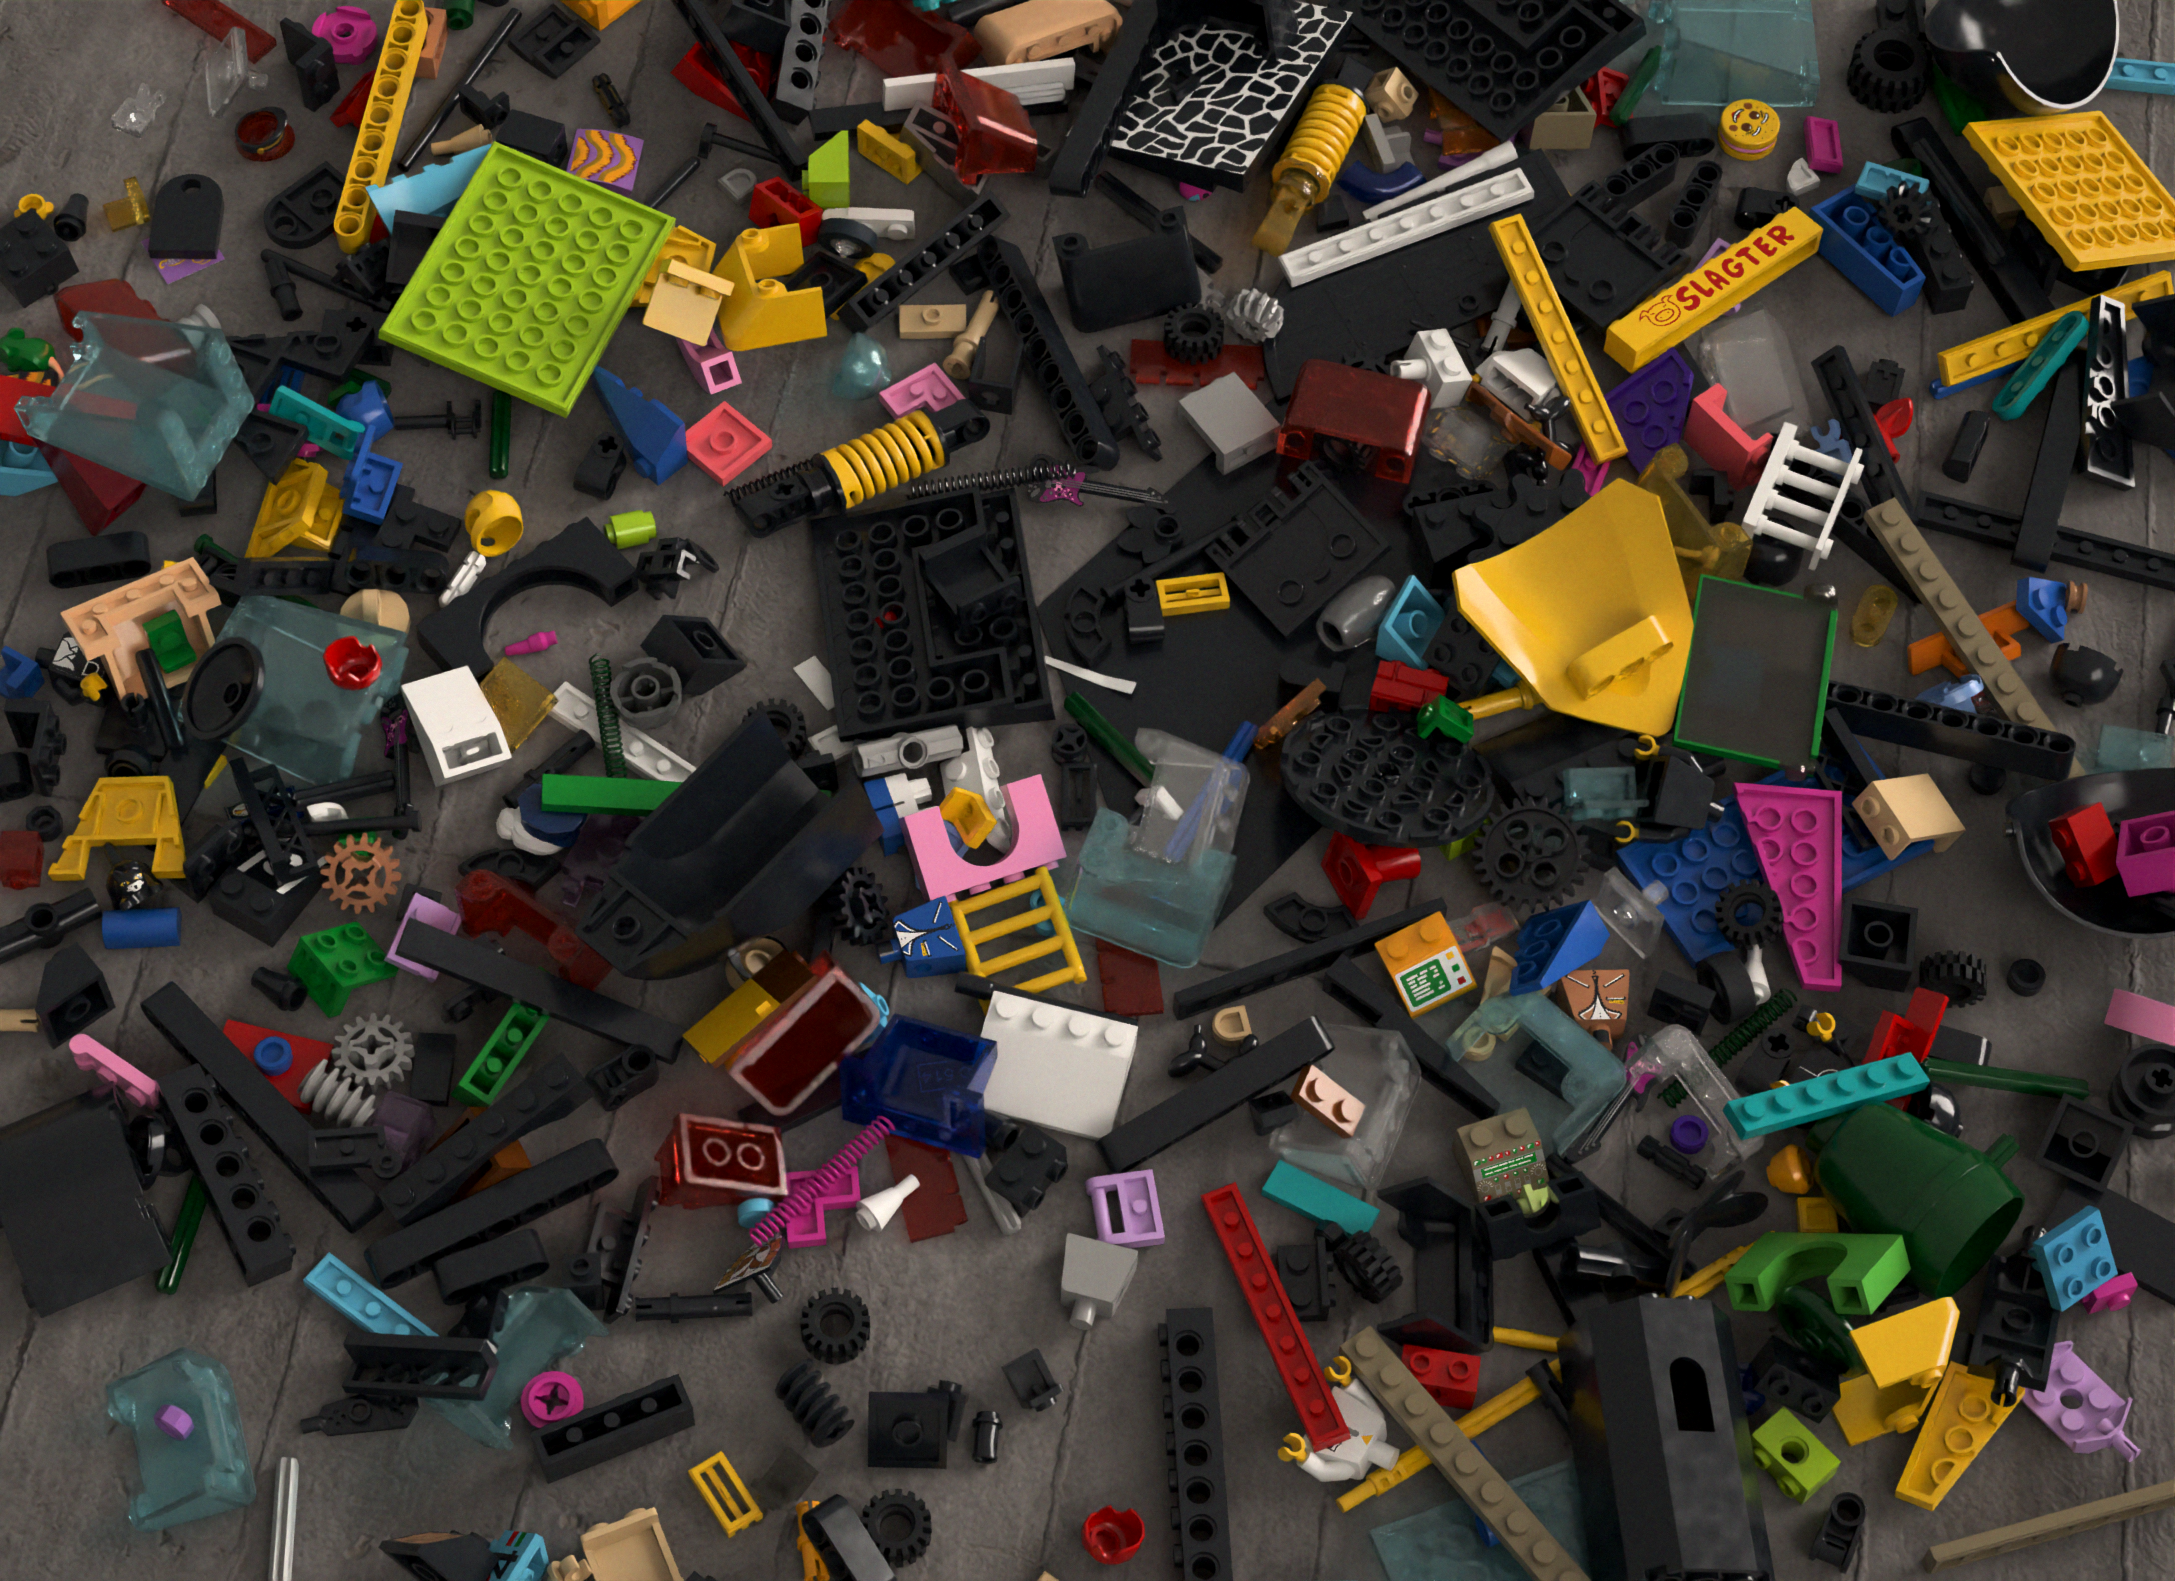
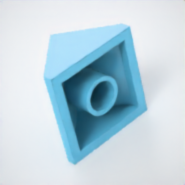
(1409, 625)

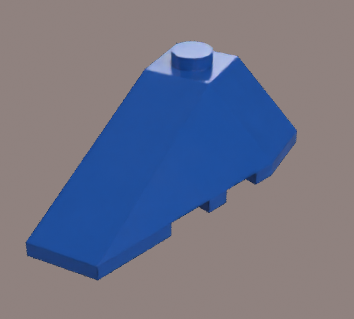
(1556, 945)

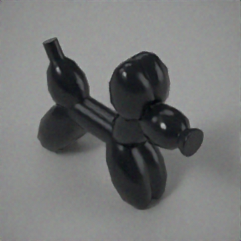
(1546, 415)
(1197, 1056)

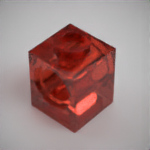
(21, 859)

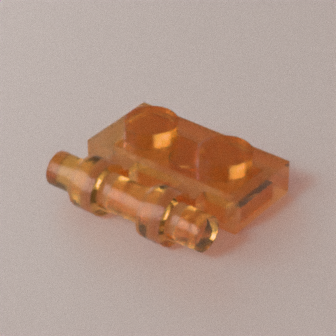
(1290, 714)

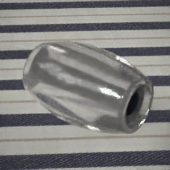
(1356, 613)

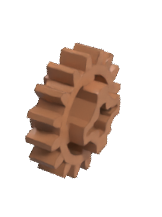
(350, 860)

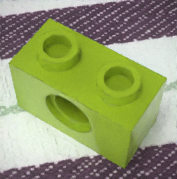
(1788, 1435)

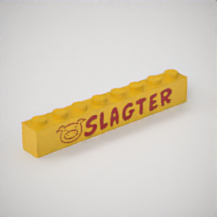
(1712, 289)

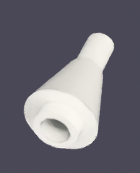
(1757, 974)
(879, 1208)

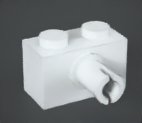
(1437, 365)

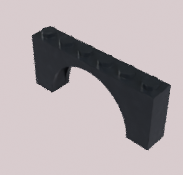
(573, 558)

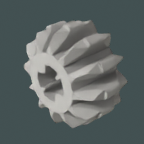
(1255, 315)

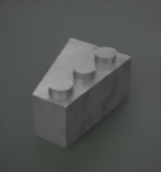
(935, 148)

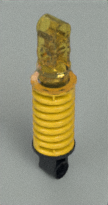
(1314, 153)

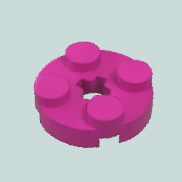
(352, 20)

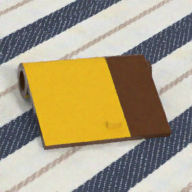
(750, 1008)

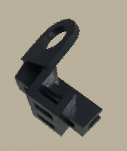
(665, 579)

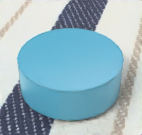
(753, 1210)

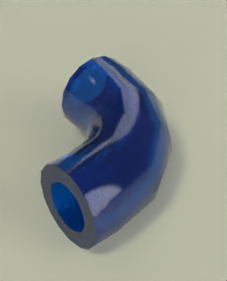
(1377, 187)

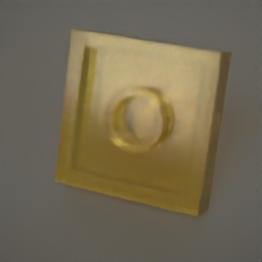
(516, 701)

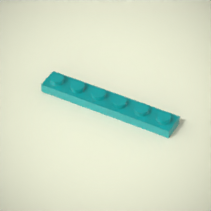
(1825, 1096)

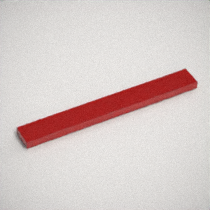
(1275, 1318)

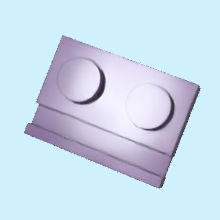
(428, 912)

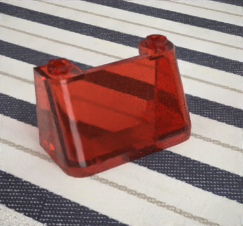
(901, 36)
(499, 903)

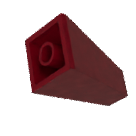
(94, 490)

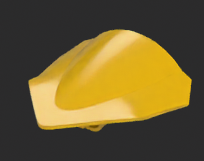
(1591, 612)

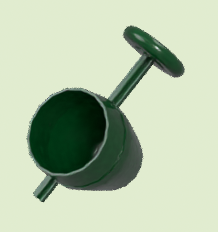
(1911, 1181)

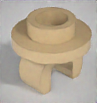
(568, 1570)

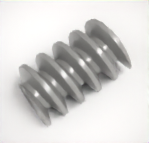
(336, 1098)

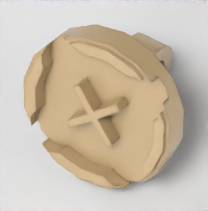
(379, 608)

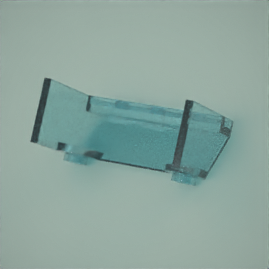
(1594, 1073)
(536, 1329)

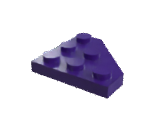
(1652, 406)

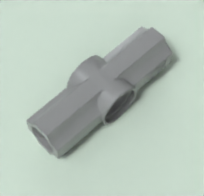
(888, 753)

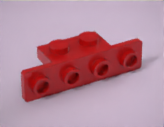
(1908, 1034)

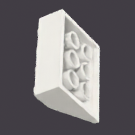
(1057, 1065)

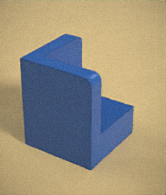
(19, 676)

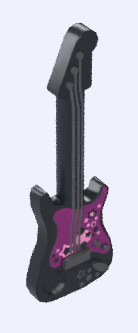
(1069, 489)
(400, 740)
(1638, 1088)

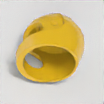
(495, 517)

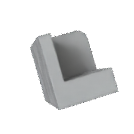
(1385, 146)

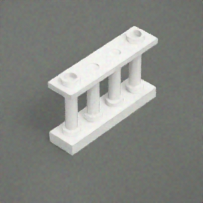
(1778, 473)

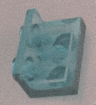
(2132, 749)

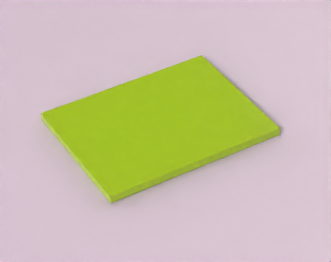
(528, 279)

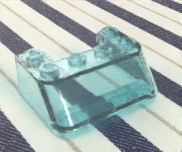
(1144, 901)

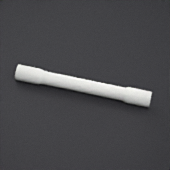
(1488, 160)

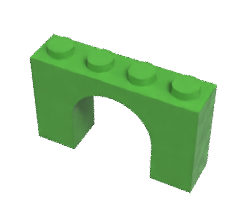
(1859, 1266)

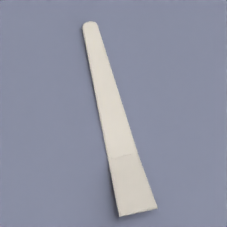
(1106, 681)

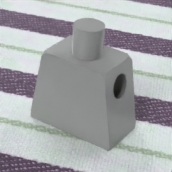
(1094, 1278)

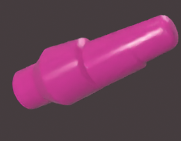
(536, 642)

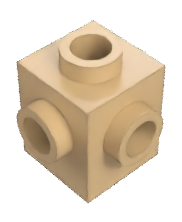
(1390, 95)

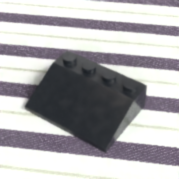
(1535, 754)

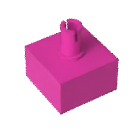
(2147, 854)

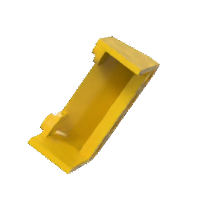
(764, 311)
(1904, 1367)

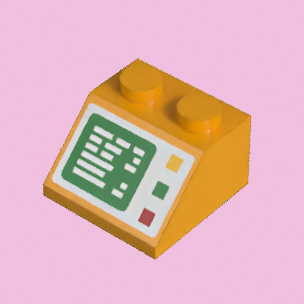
(1425, 965)

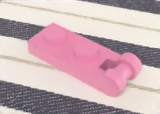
(110, 1067)

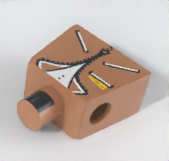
(1596, 1001)

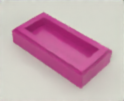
(1823, 144)

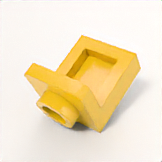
(969, 815)

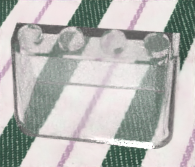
(1758, 371)

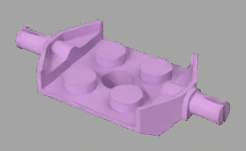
(2101, 1412)

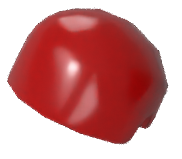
(351, 663)
(1112, 1535)

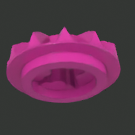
(542, 1388)

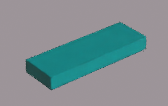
(1318, 1199)

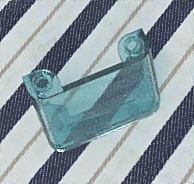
(190, 1476)

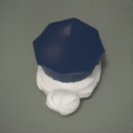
(536, 829)

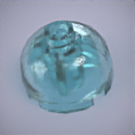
(862, 369)

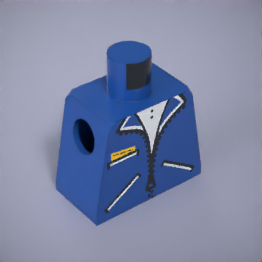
(925, 941)

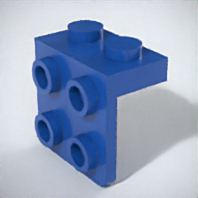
(369, 481)

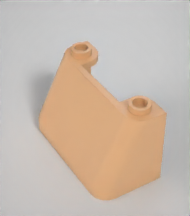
(1046, 29)

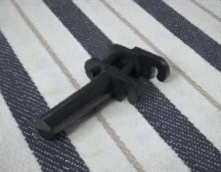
(443, 421)

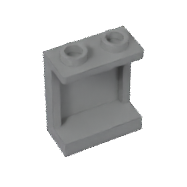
(1230, 421)

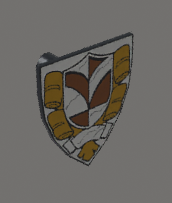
(758, 1265)

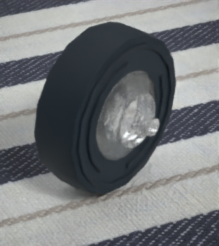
(847, 238)

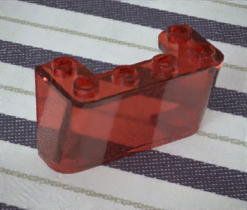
(1358, 408)

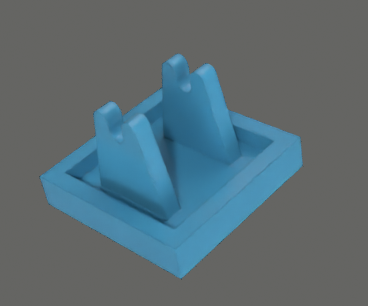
(2074, 1258)

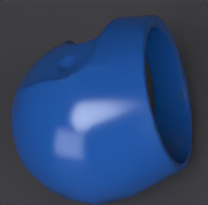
(368, 407)

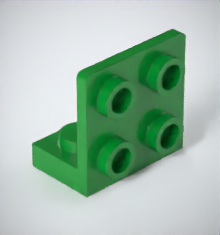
(336, 963)

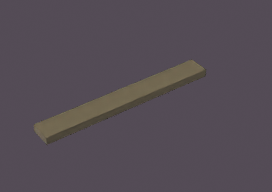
(2049, 1527)

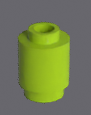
(630, 529)

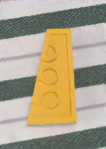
(1951, 1436)

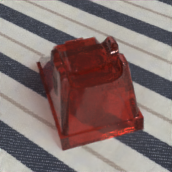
(720, 1163)

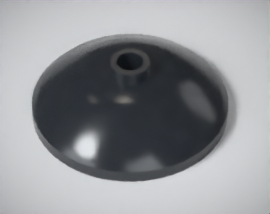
(223, 689)

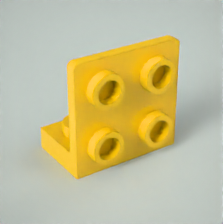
(887, 151)
(685, 301)

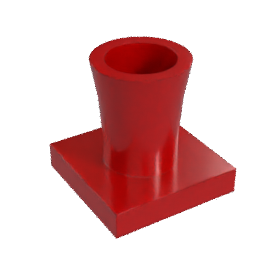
(1360, 869)

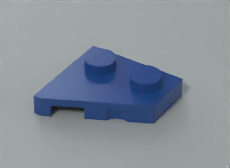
(2043, 606)

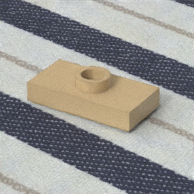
(932, 321)

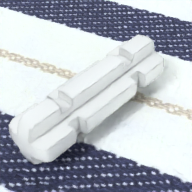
(463, 578)

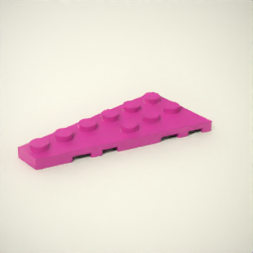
(1800, 858)

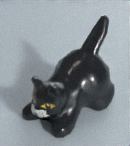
(128, 880)

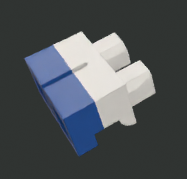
(893, 799)

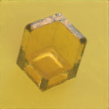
(128, 210)

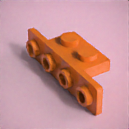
(1937, 650)

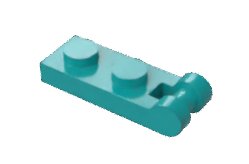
(319, 420)

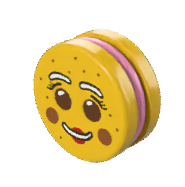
(1748, 129)

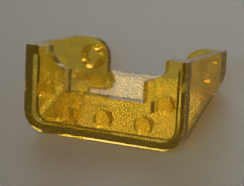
(1698, 547)

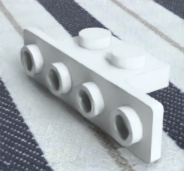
(979, 773)

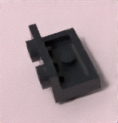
(1028, 1170)

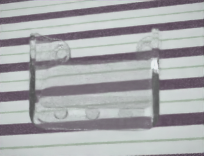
(1190, 802)

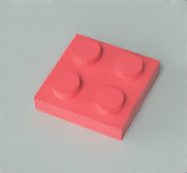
(725, 443)

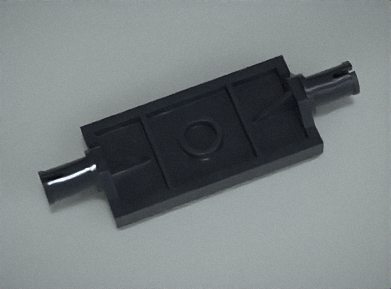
(2014, 1325)

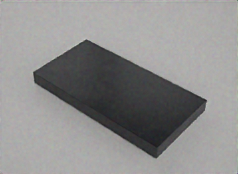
(2137, 1237)

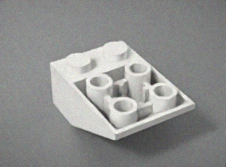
(455, 726)

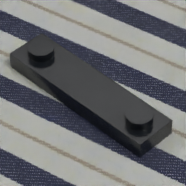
(821, 1100)

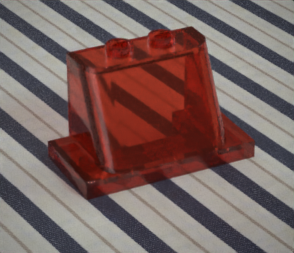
(988, 122)

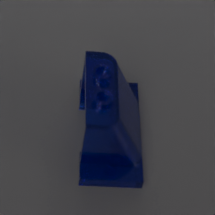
(924, 1083)

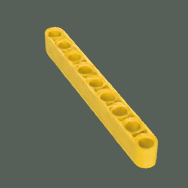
(408, 26)

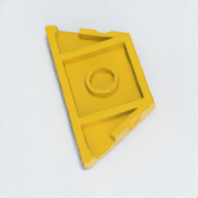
(287, 508)

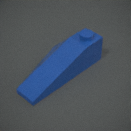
(648, 429)

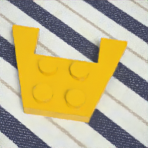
(683, 247)
(126, 814)

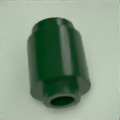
(459, 13)

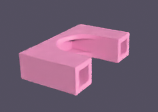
(1033, 844)

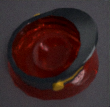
(264, 134)

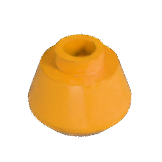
(1791, 1170)

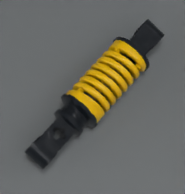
(865, 467)

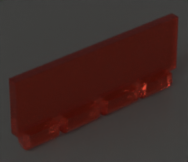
(1151, 360)
(1130, 981)
(927, 1208)

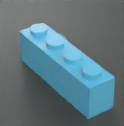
(427, 193)

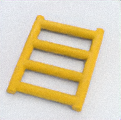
(1052, 910)

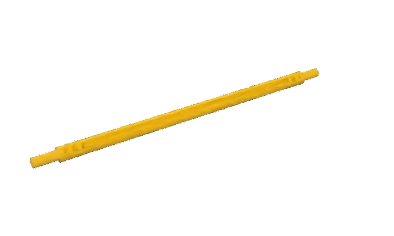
(1515, 1397)

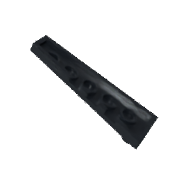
(2104, 443)

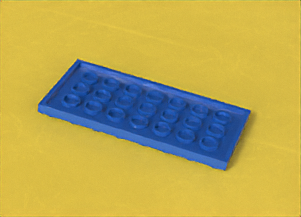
(1722, 854)

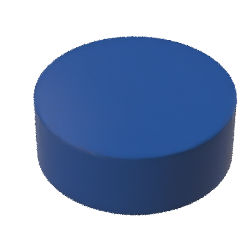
(273, 1056)

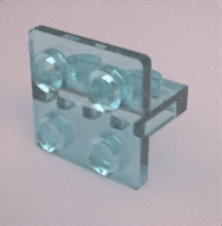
(1601, 793)

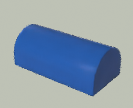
(142, 928)

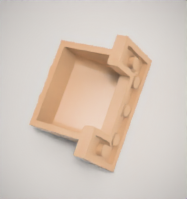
(114, 630)

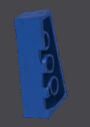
(1866, 251)

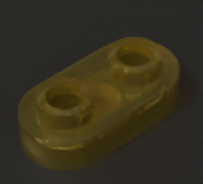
(1873, 618)

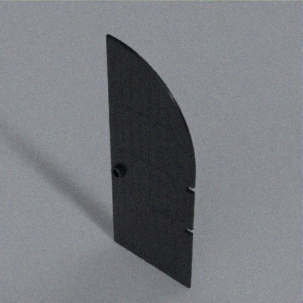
(1435, 280)

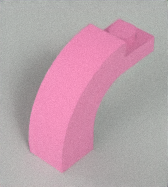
(711, 364)
(2142, 1016)

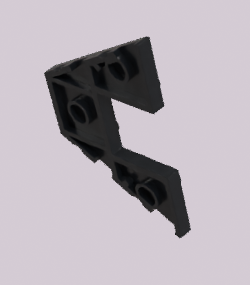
(331, 355)

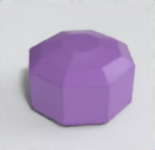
(174, 1422)

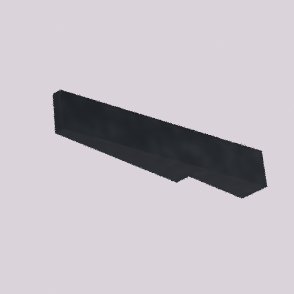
(1364, 998)

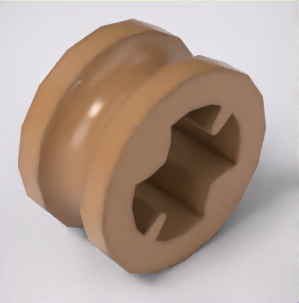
(2076, 597)

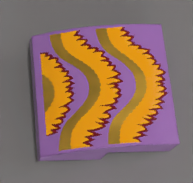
(605, 159)

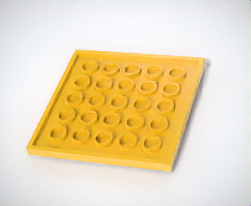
(2080, 187)

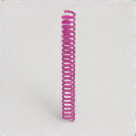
(867, 1143)

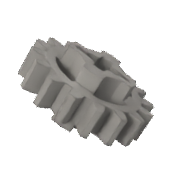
(389, 1056)

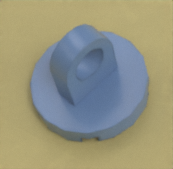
(1954, 695)

